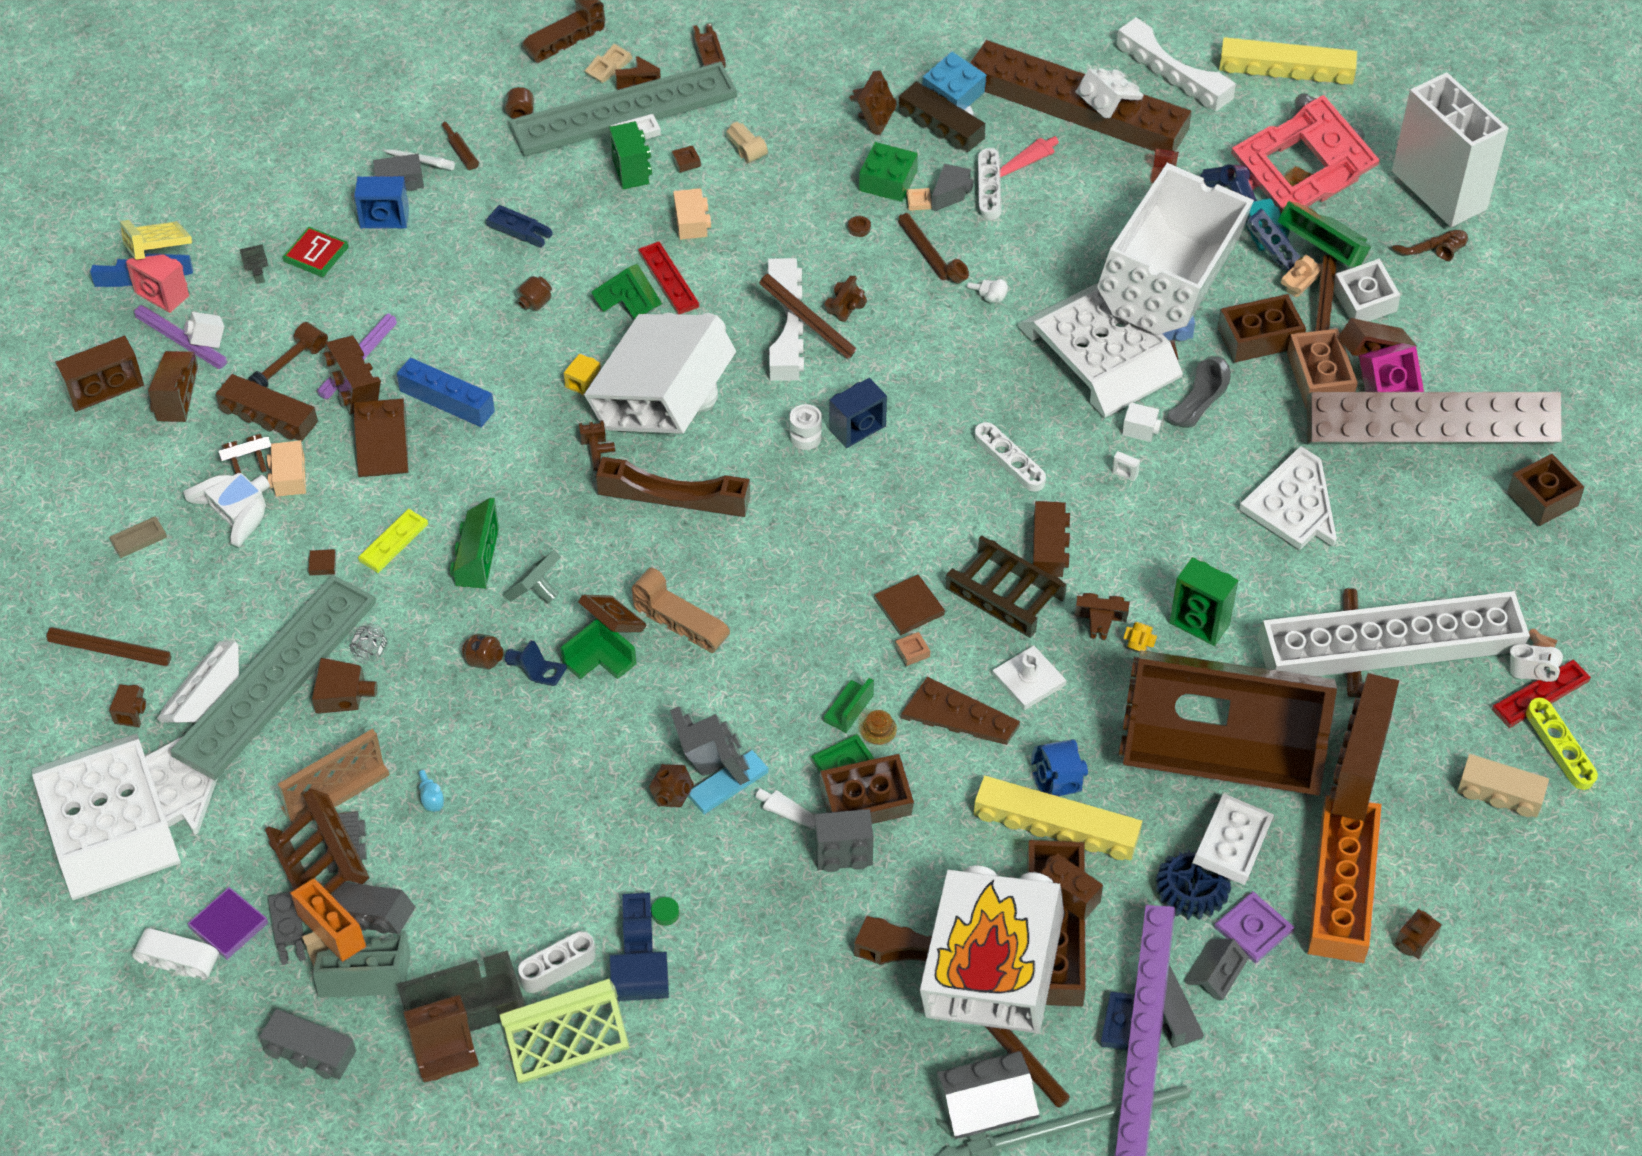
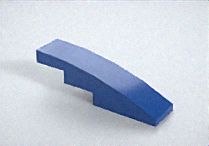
(119, 275)

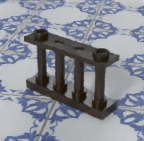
(1004, 607)

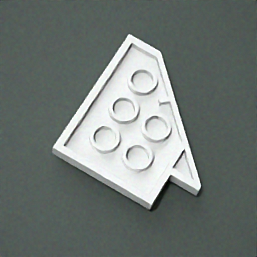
(1294, 501)
(180, 788)

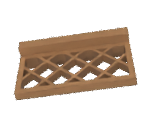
(344, 783)

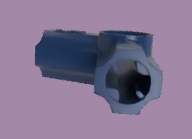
(1225, 177)

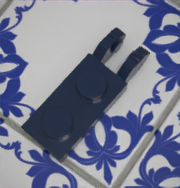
(519, 226)

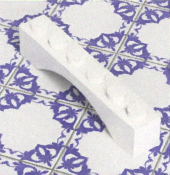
(1208, 87)
(784, 353)

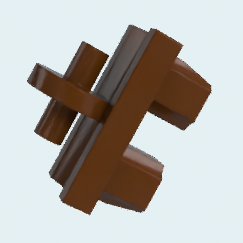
(847, 299)

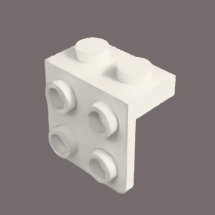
(1105, 89)

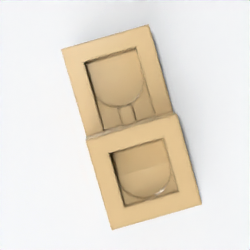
(604, 67)

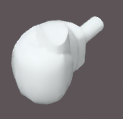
(991, 290)

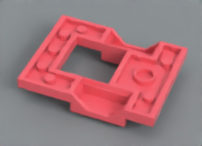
(1328, 138)

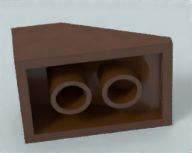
(381, 437)

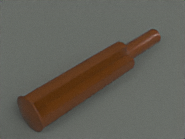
(461, 148)

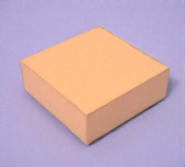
(919, 199)

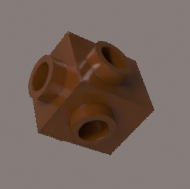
(671, 785)

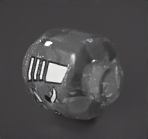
(368, 643)

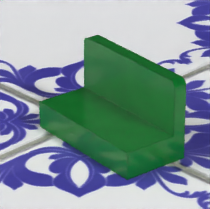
(850, 705)

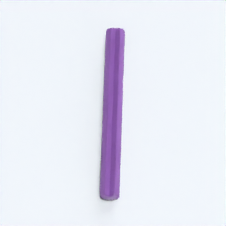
(178, 336)
(367, 345)

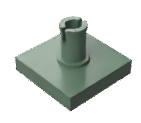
(535, 579)

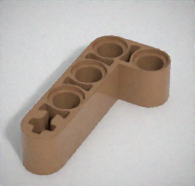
(680, 616)

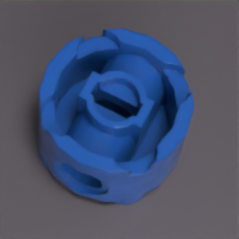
(1059, 768)

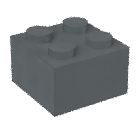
(844, 840)

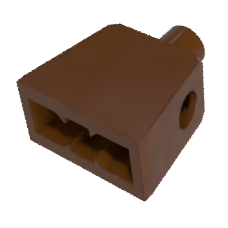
(340, 687)

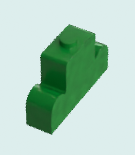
(1325, 233)

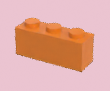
(328, 919)

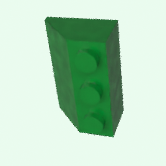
(476, 546)

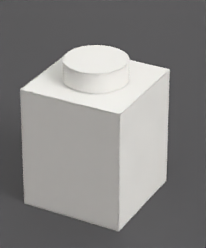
(204, 329)
(1141, 422)

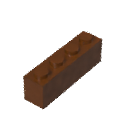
(266, 408)

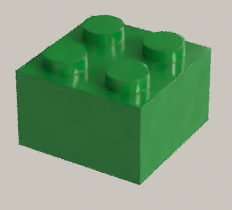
(630, 155)
(888, 171)

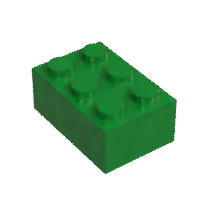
(1203, 601)

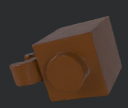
(1418, 934)

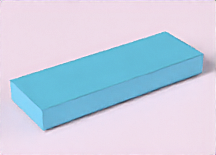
(723, 784)

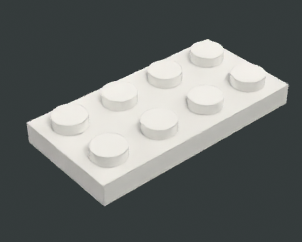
(1233, 839)

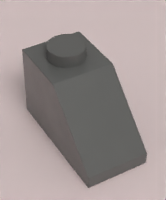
(951, 186)

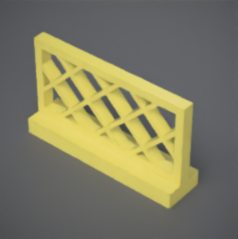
(152, 236)

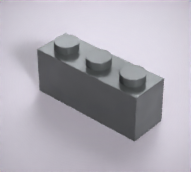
(375, 906)
(307, 1045)

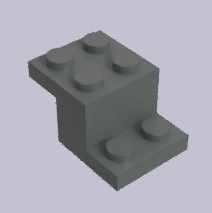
(710, 745)

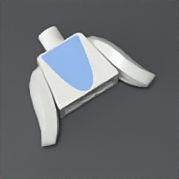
(234, 500)

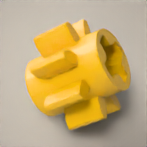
(1140, 636)

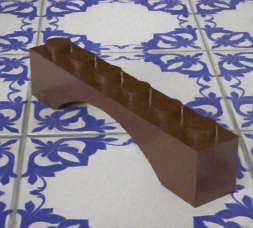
(719, 495)
(888, 943)

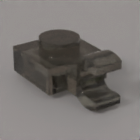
(254, 259)

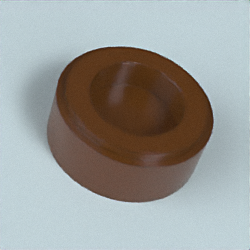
(859, 226)
(957, 271)

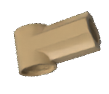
(748, 145)

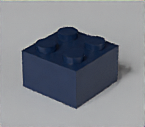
(857, 412)

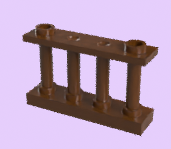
(329, 828)

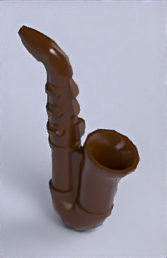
(1445, 245)

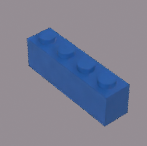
(445, 392)

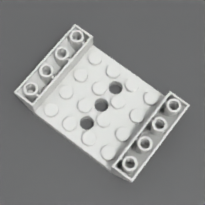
(1114, 367)
(107, 841)

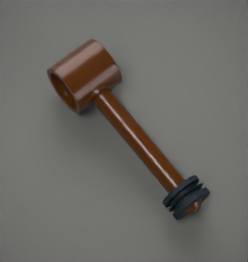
(307, 338)

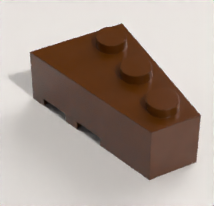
(350, 372)
(173, 386)

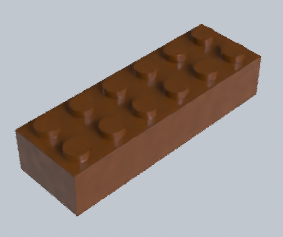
(1363, 746)
(1069, 968)

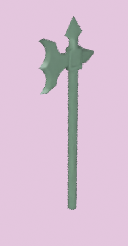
(987, 1146)

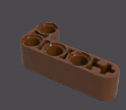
(566, 31)

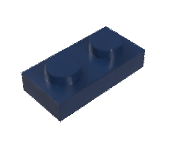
(1118, 1021)

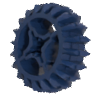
(1174, 882)

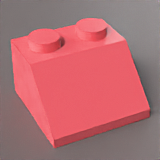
(159, 280)

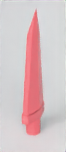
(1031, 154)

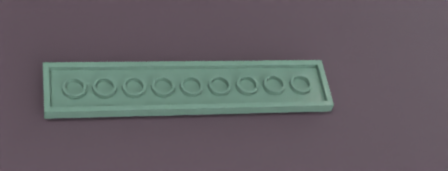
(595, 115)
(272, 678)

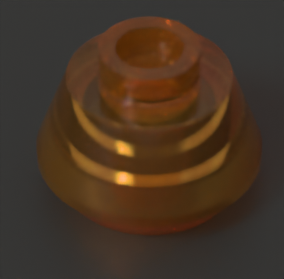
(878, 727)

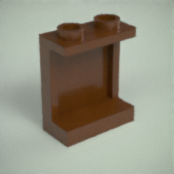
(441, 1038)

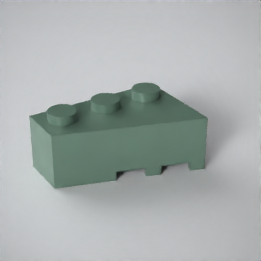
(367, 972)

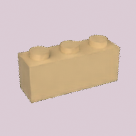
(1503, 786)

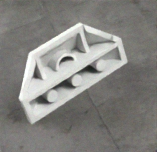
(203, 685)

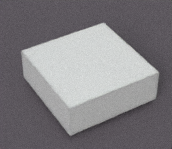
(1125, 466)

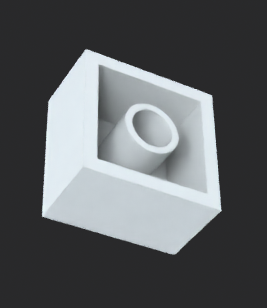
(1367, 291)

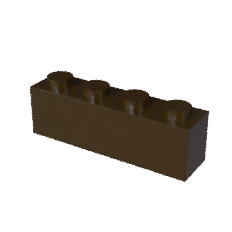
(941, 117)

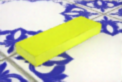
(393, 540)

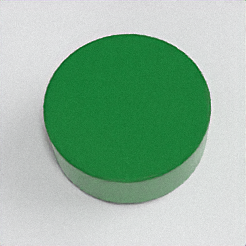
(665, 911)

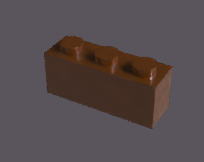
(1366, 336)
(1050, 537)

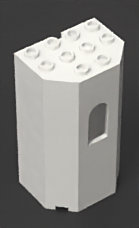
(1172, 250)

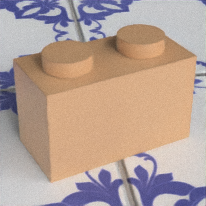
(690, 213)
(287, 468)

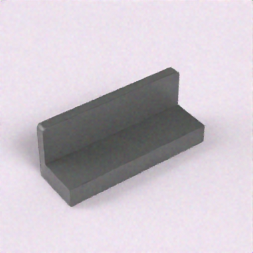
(1178, 1016)

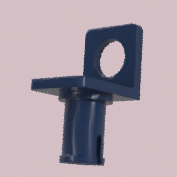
(535, 664)

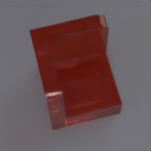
(1161, 158)

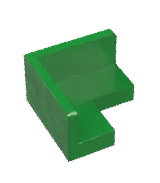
(630, 287)
(598, 646)

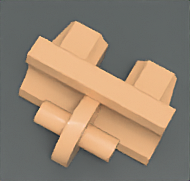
(1301, 275)

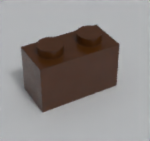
(1078, 889)

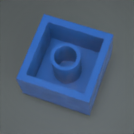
(381, 202)

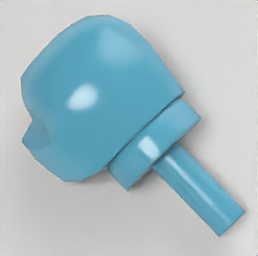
(430, 793)

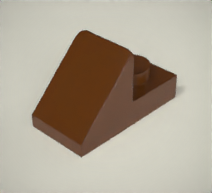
(641, 74)

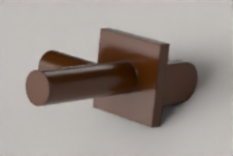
(593, 435)

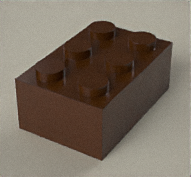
(1259, 327)
(100, 373)
(870, 785)

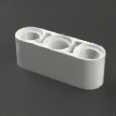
(561, 951)
(176, 953)

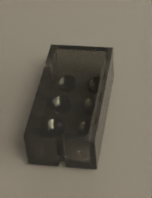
(482, 997)

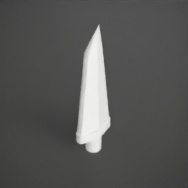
(434, 161)
(786, 808)

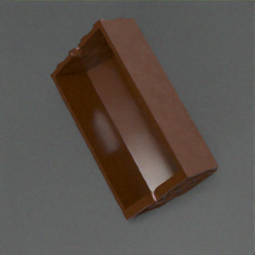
(1272, 730)

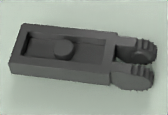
(286, 926)

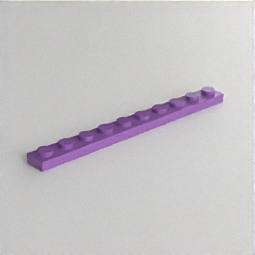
(1145, 1032)

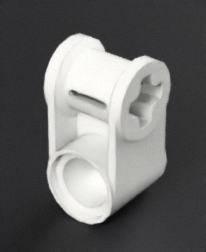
(1533, 662)

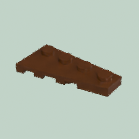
(959, 713)

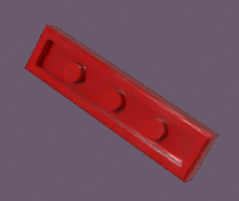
(668, 278)
(1513, 708)

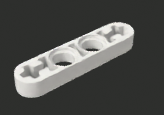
(989, 184)
(1013, 454)

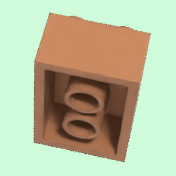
(1320, 363)

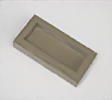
(137, 537)

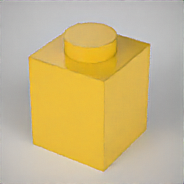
(581, 373)

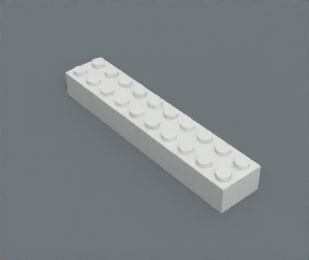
(1393, 635)

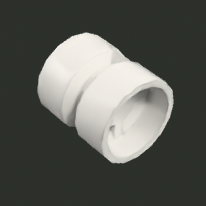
(805, 427)

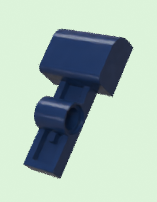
(639, 971)

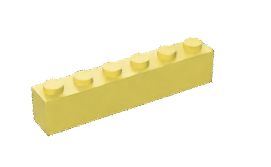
(1288, 60)
(1057, 818)

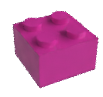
(1392, 369)

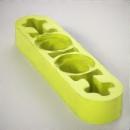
(1565, 742)

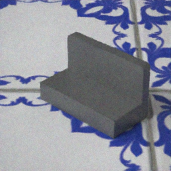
(1218, 967)

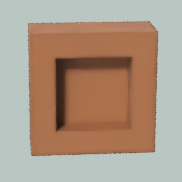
(912, 648)

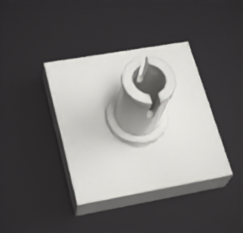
(1029, 677)

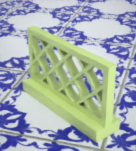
(554, 1009)

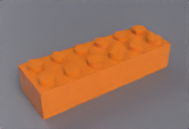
(1344, 885)

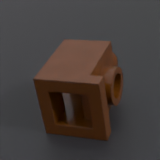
(128, 705)

